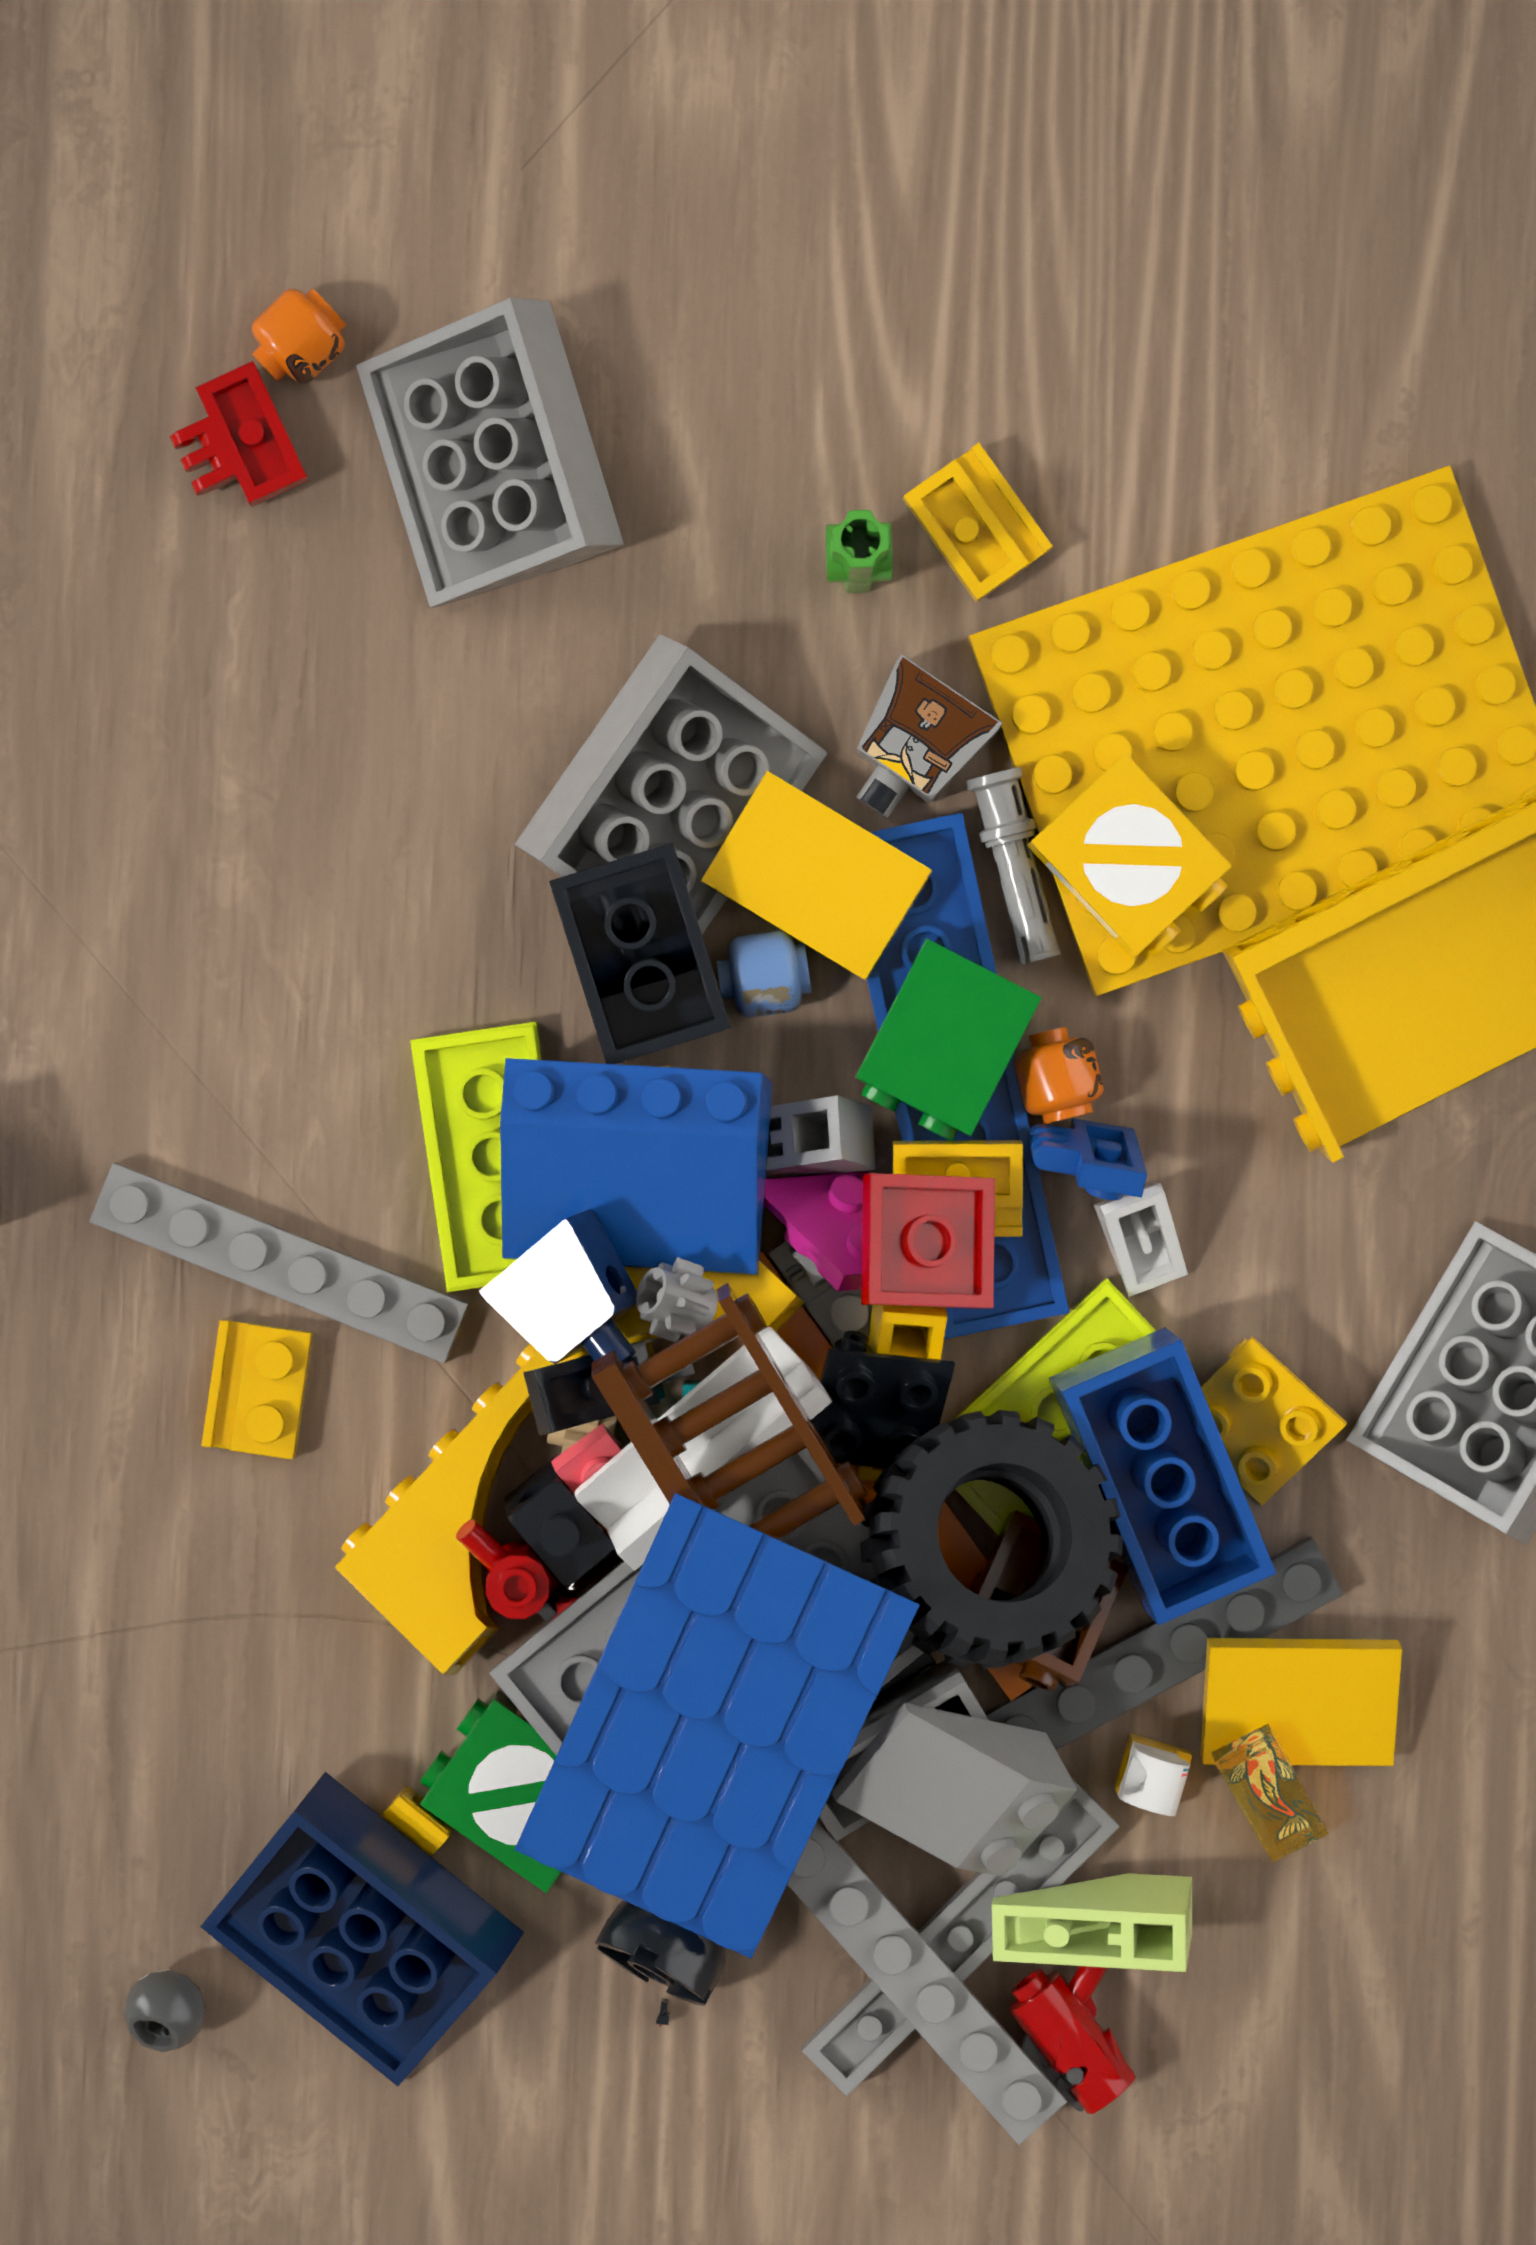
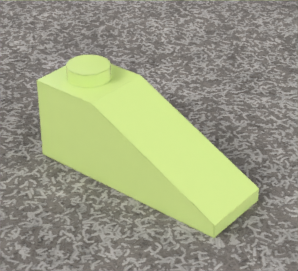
(1098, 1923)

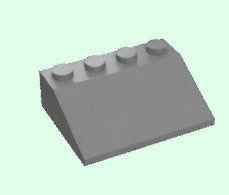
(489, 451)
(667, 768)
(1464, 1388)

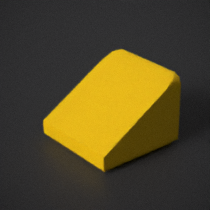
(416, 1822)

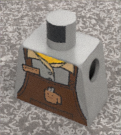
(919, 738)

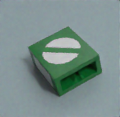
(493, 1784)

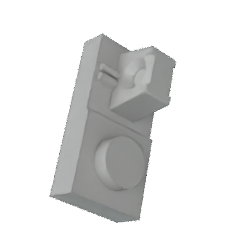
(831, 1309)

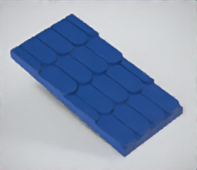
(715, 1725)

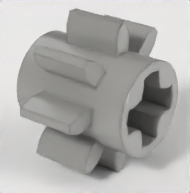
(676, 1299)

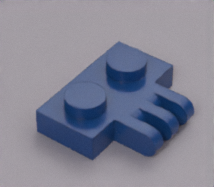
(1098, 1154)

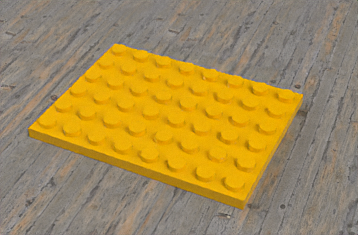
(1290, 694)

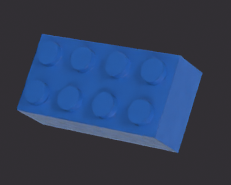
(1170, 1473)

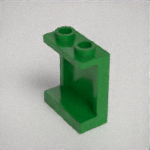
(946, 1041)

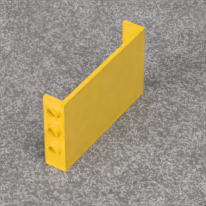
(1400, 981)

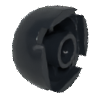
(662, 1952)

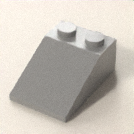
(959, 1786)

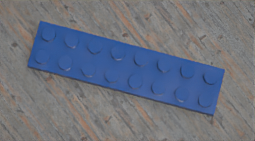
(952, 915)

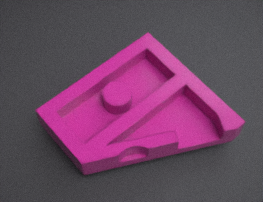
(823, 1222)

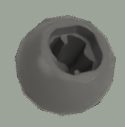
(164, 2010)

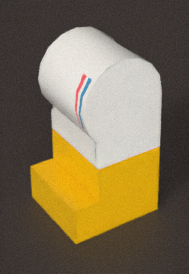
(1152, 1775)

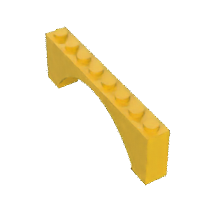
(411, 1556)

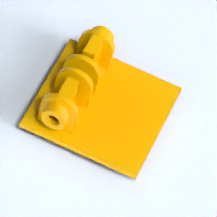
(1267, 1418)

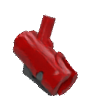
(517, 1578)
(1068, 2040)

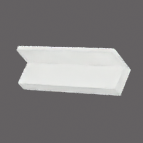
(624, 1491)

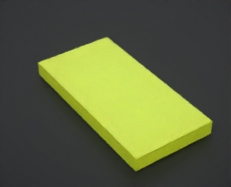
(461, 1115)
(1091, 1328)

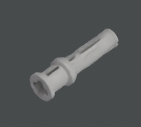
(1009, 833)

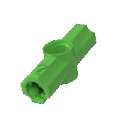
(859, 551)

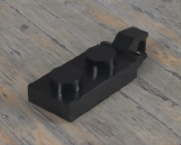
(568, 1396)

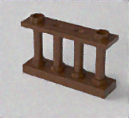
(664, 1440)

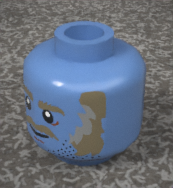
(764, 973)

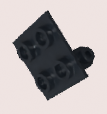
(878, 1401)

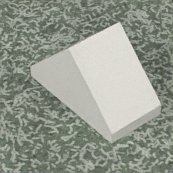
(1142, 1239)

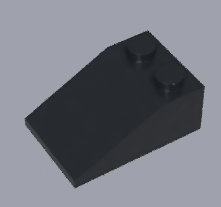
(639, 954)

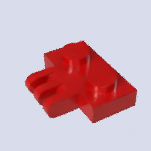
(241, 439)

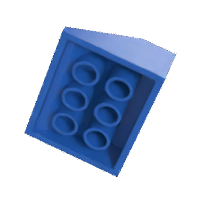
(654, 1151)

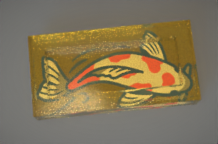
(1270, 1793)

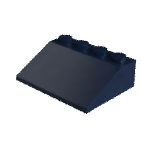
(363, 1929)

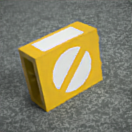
(1131, 858)

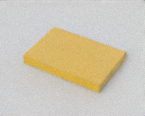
(816, 875)
(1320, 1696)

